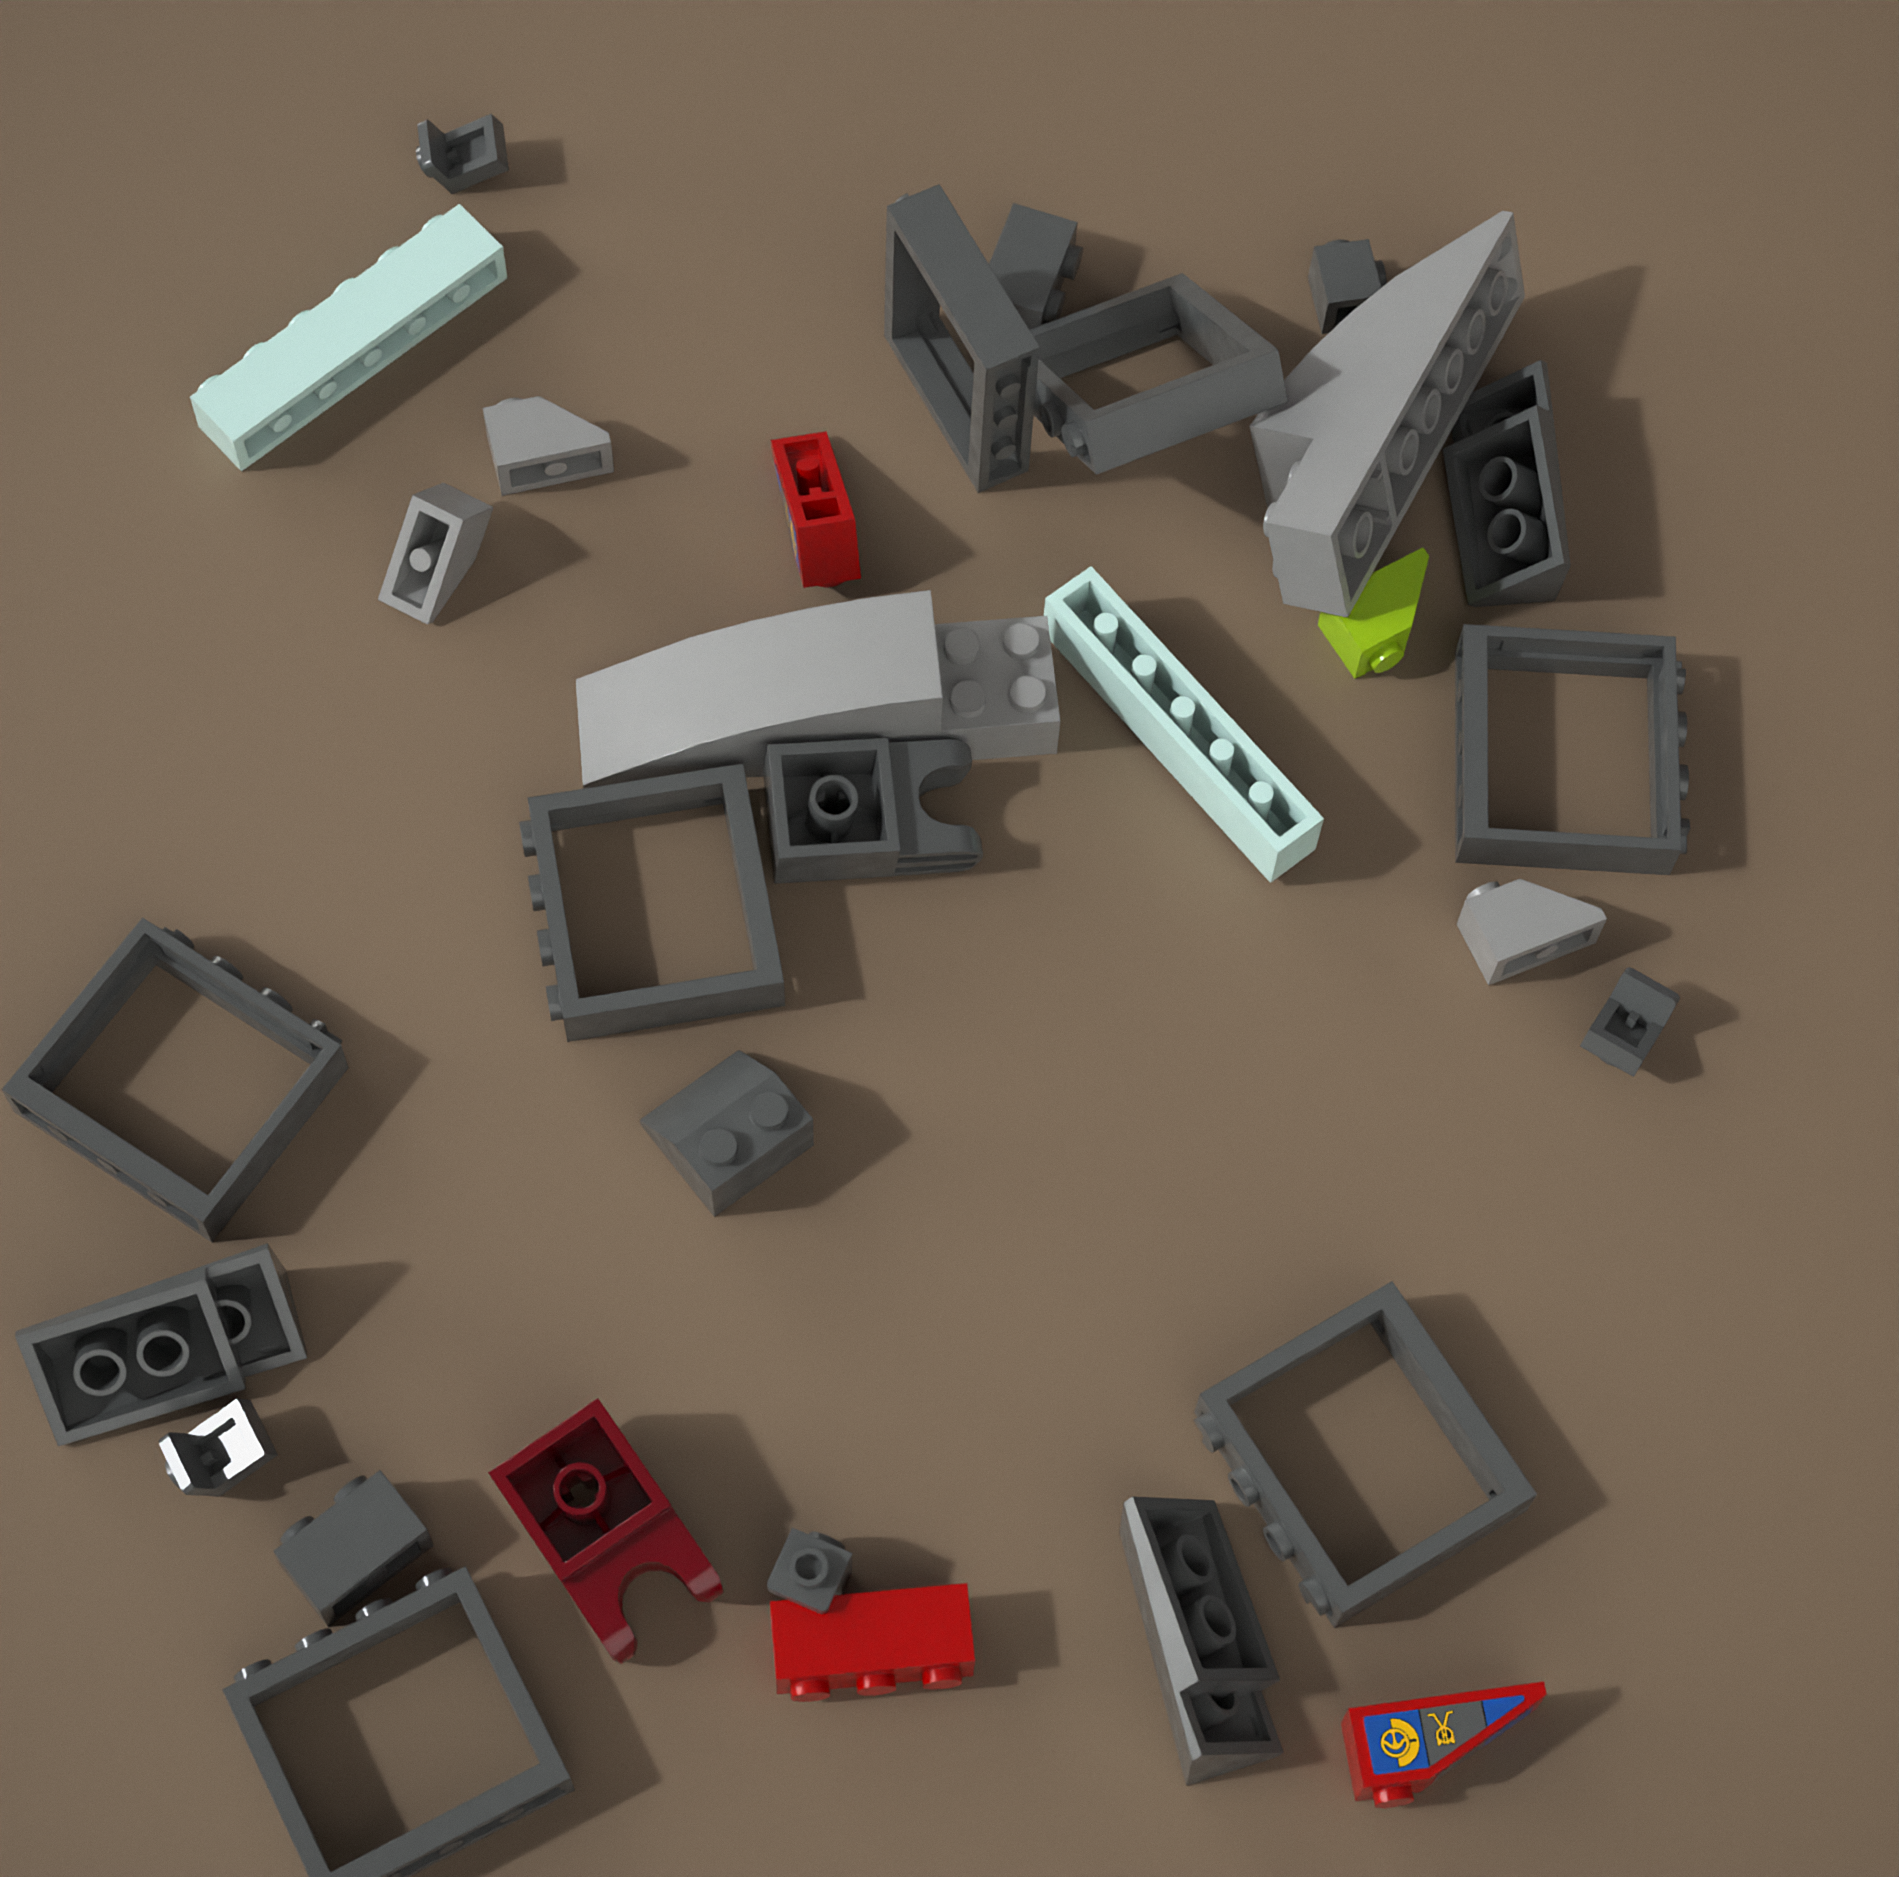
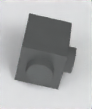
(1342, 279)

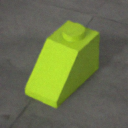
(1381, 618)

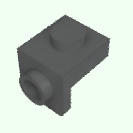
(463, 154)
(1630, 1021)
(218, 1451)
(811, 1570)

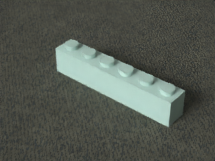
(349, 336)
(1182, 724)

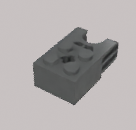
(876, 806)

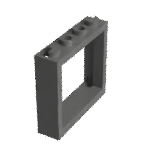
(937, 264)
(1239, 384)
(1582, 654)
(218, 980)
(671, 1002)
(1445, 1399)
(450, 1830)

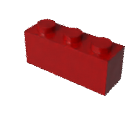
(874, 1642)

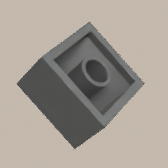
(730, 1130)

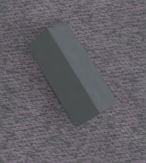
(1509, 492)
(163, 1345)
(1201, 1635)

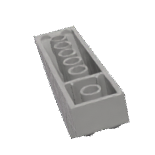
(1375, 412)
(818, 678)

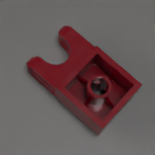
(614, 1538)

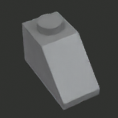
(543, 445)
(434, 550)
(1524, 927)

